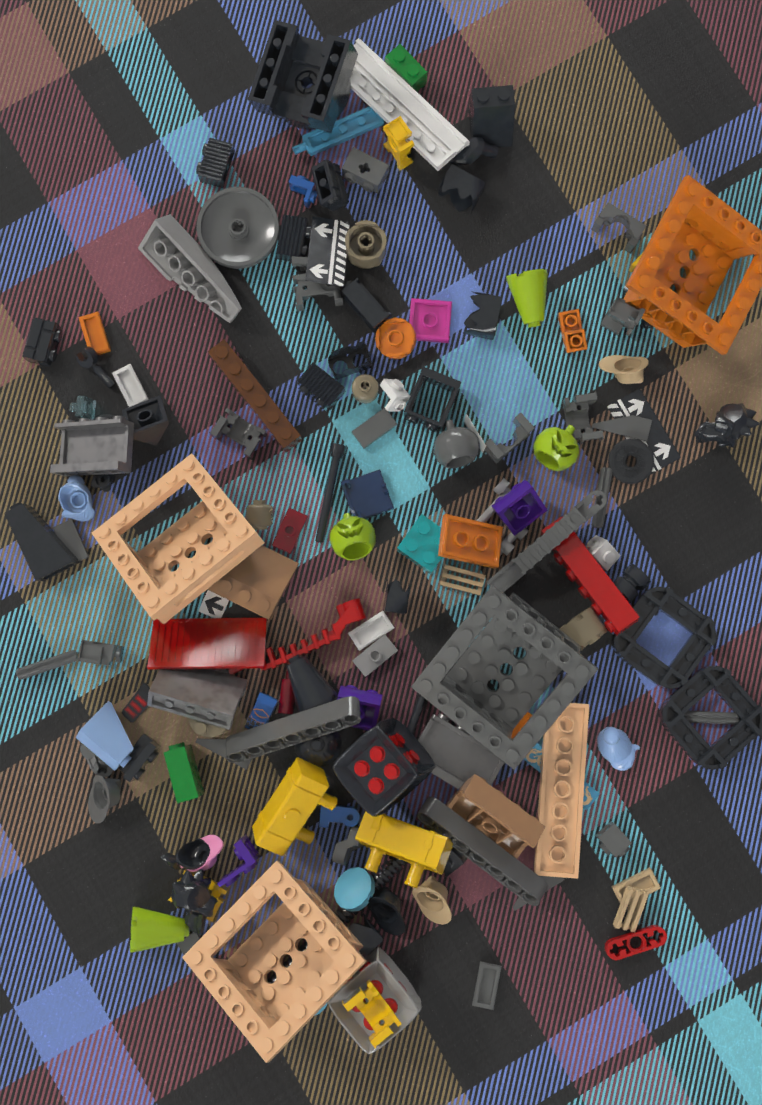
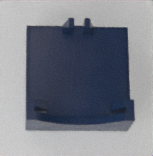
(367, 495)

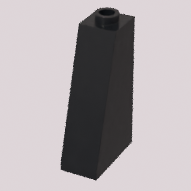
(39, 543)

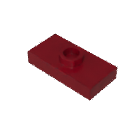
(289, 530)

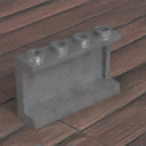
(95, 446)
(198, 694)
(457, 753)

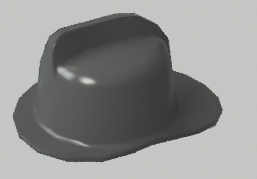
(103, 796)

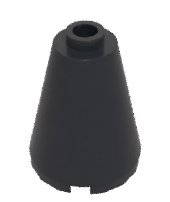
(308, 684)

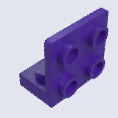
(244, 851)

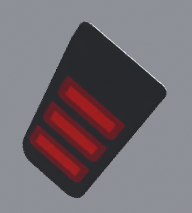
(137, 704)

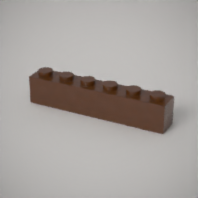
(255, 396)

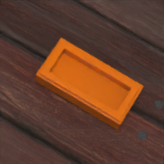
(94, 333)

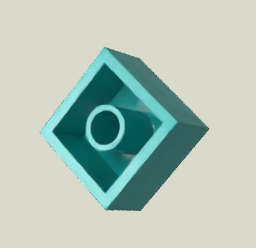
(422, 544)

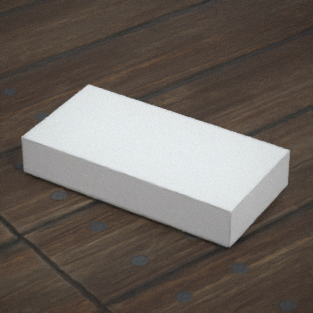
(130, 385)
(371, 630)

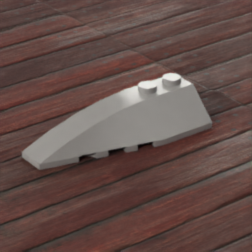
(186, 263)

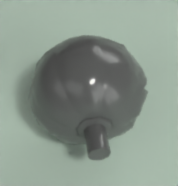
(456, 446)

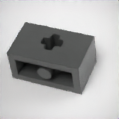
(359, 163)

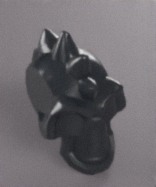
(729, 425)
(194, 895)

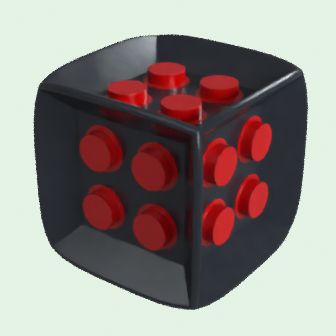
(383, 766)

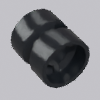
(631, 581)

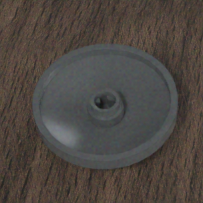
(238, 227)

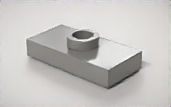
(375, 655)

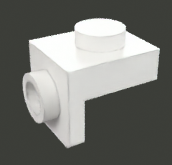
(397, 394)
(602, 552)

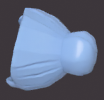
(76, 500)
(617, 748)

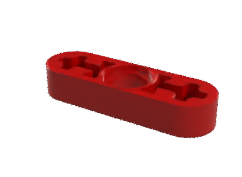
(622, 953)

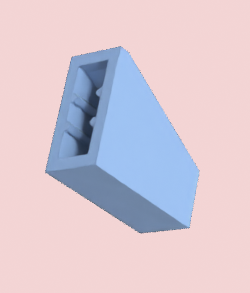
(107, 737)

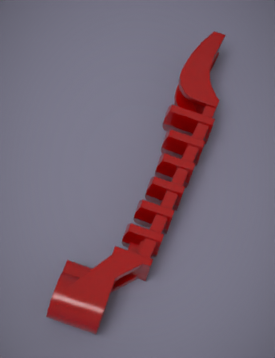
(348, 612)

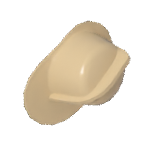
(625, 368)
(433, 901)

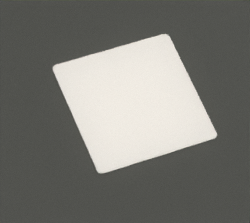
(469, 425)

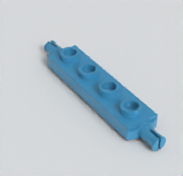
(343, 130)

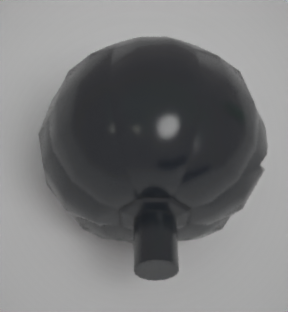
(320, 750)

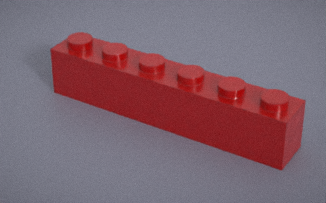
(594, 583)

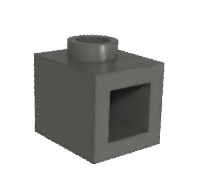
(613, 840)

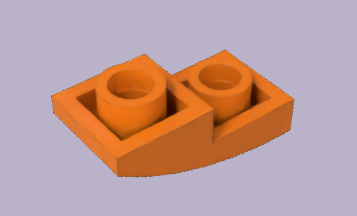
(572, 331)

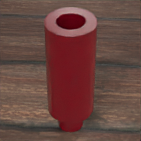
(287, 698)

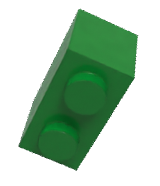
(407, 67)

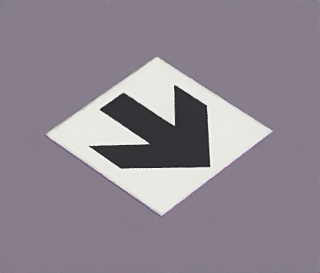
(213, 605)

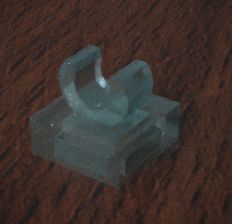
(84, 407)

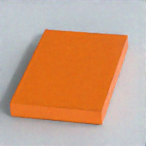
(470, 541)

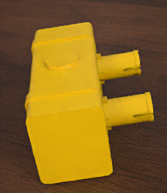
(291, 807)
(403, 841)

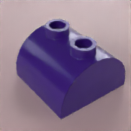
(519, 507)
(369, 705)

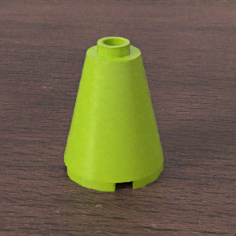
(529, 295)
(155, 929)

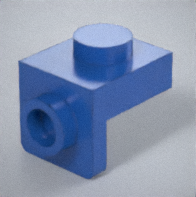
(303, 186)

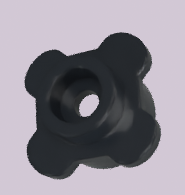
(105, 486)

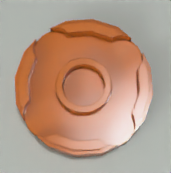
(395, 338)

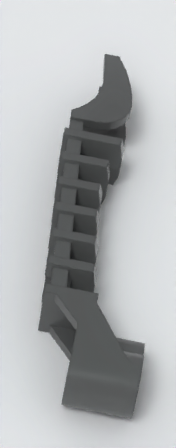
(550, 539)

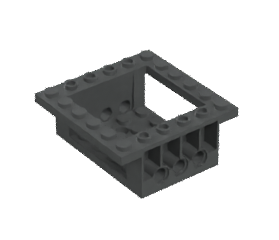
(494, 713)

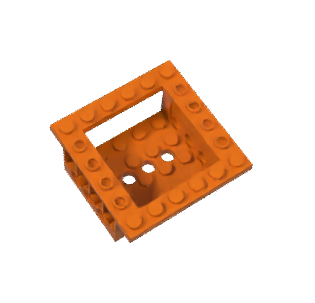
(717, 237)

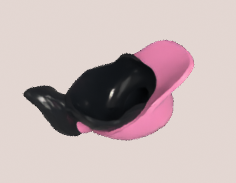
(196, 854)

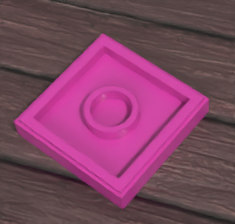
(431, 319)

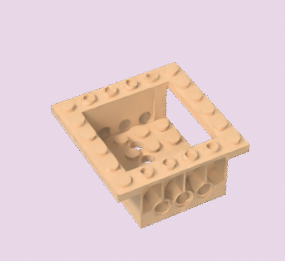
(150, 569)
(276, 1011)

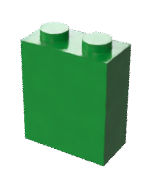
(183, 772)

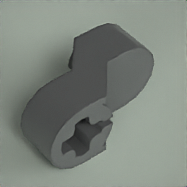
(96, 764)
(344, 849)

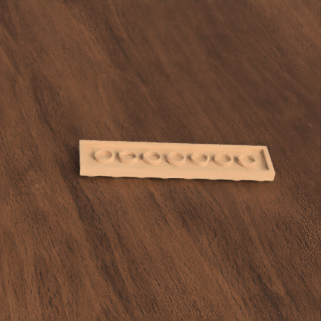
(562, 793)

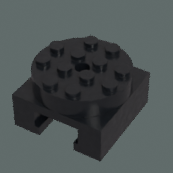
(292, 64)

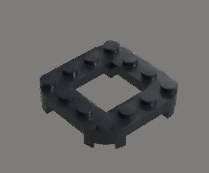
(691, 653)
(732, 741)

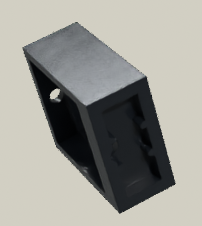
(438, 380)

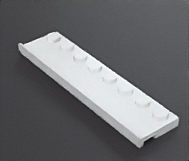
(393, 97)

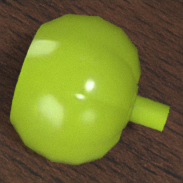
(556, 448)
(352, 537)

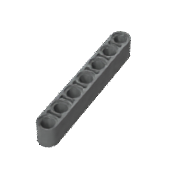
(293, 729)
(483, 851)

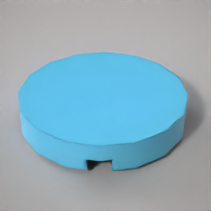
(354, 889)

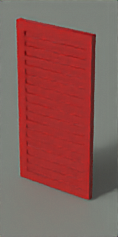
(208, 643)

